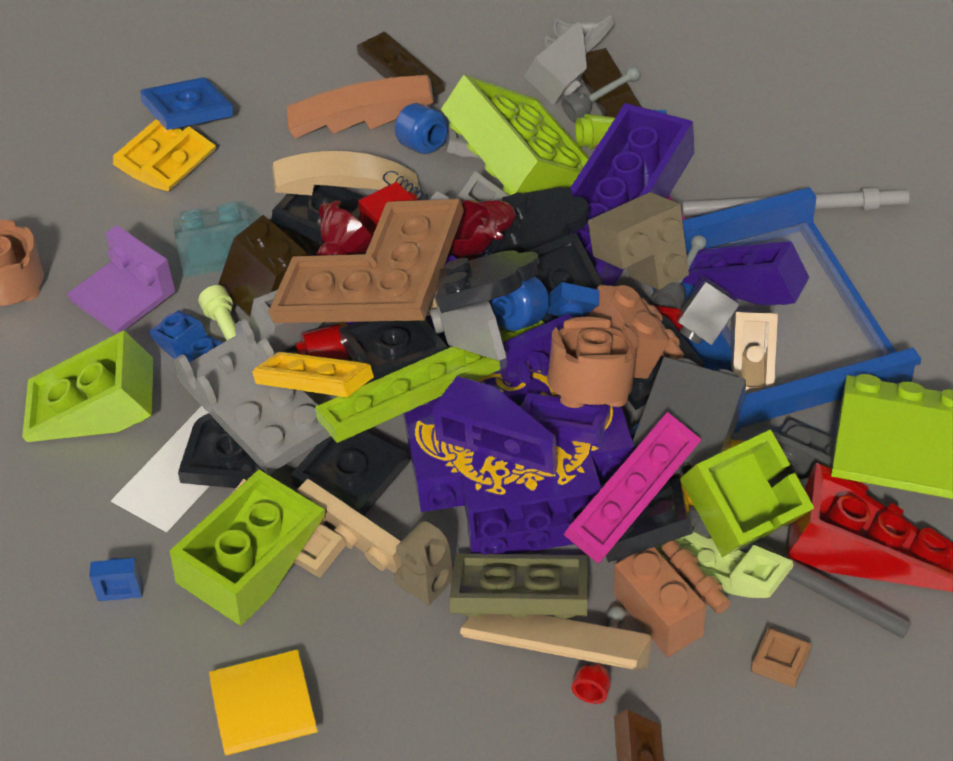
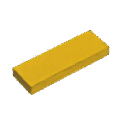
(313, 374)

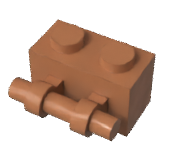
(626, 308)
(662, 600)

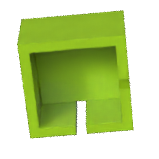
(736, 497)

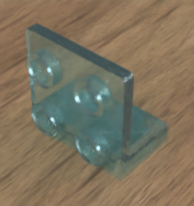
(207, 237)

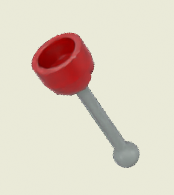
(594, 681)

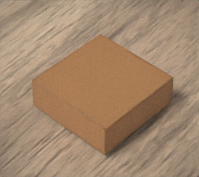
(781, 657)

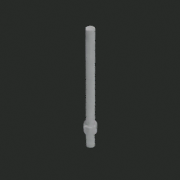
(867, 199)

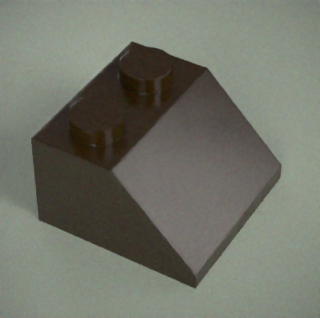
(257, 262)

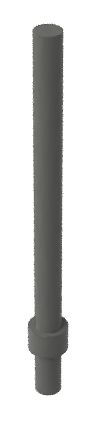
(826, 587)

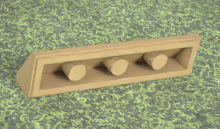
(563, 638)

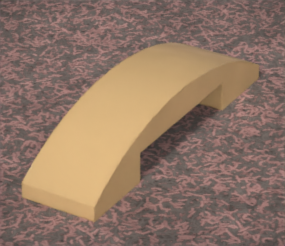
(337, 168)

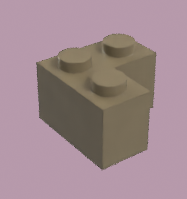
(644, 238)

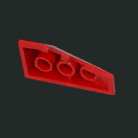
(865, 539)

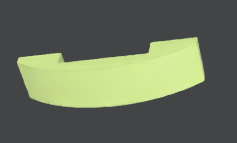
(739, 573)

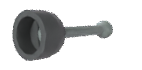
(578, 104)
(674, 294)

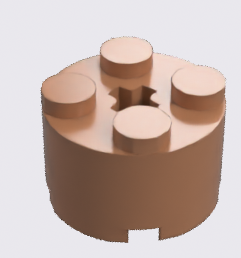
(19, 264)
(592, 362)

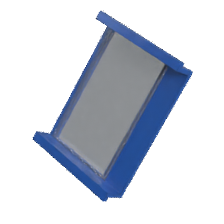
(820, 335)

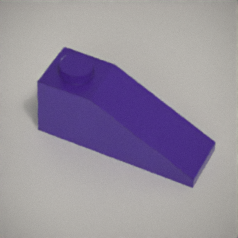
(753, 272)
(492, 424)

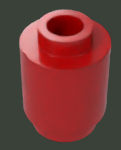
(322, 343)

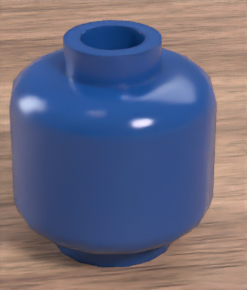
(421, 128)
(522, 307)

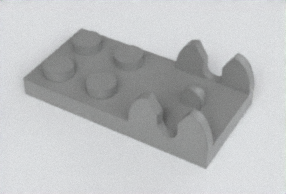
(263, 419)

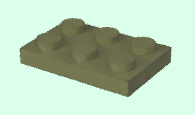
(519, 585)

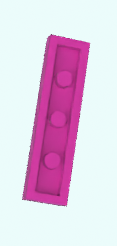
(632, 487)

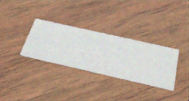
(156, 489)

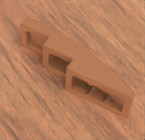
(370, 101)

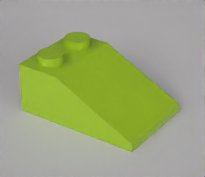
(91, 392)
(245, 546)

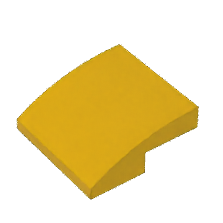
(163, 155)
(262, 702)

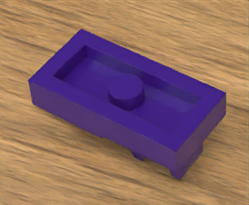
(529, 352)

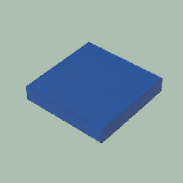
(186, 103)

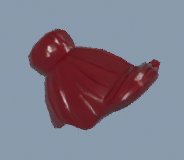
(480, 226)
(341, 232)

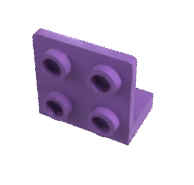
(127, 285)

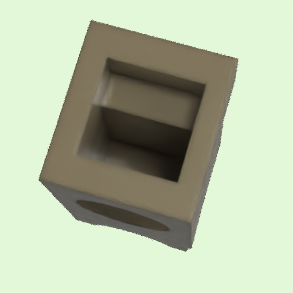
(423, 557)

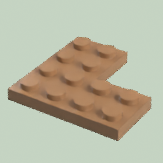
(387, 282)

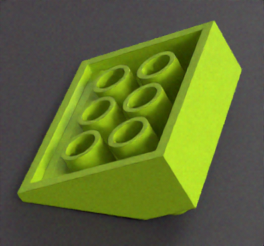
(513, 136)
(895, 436)

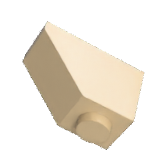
(754, 349)

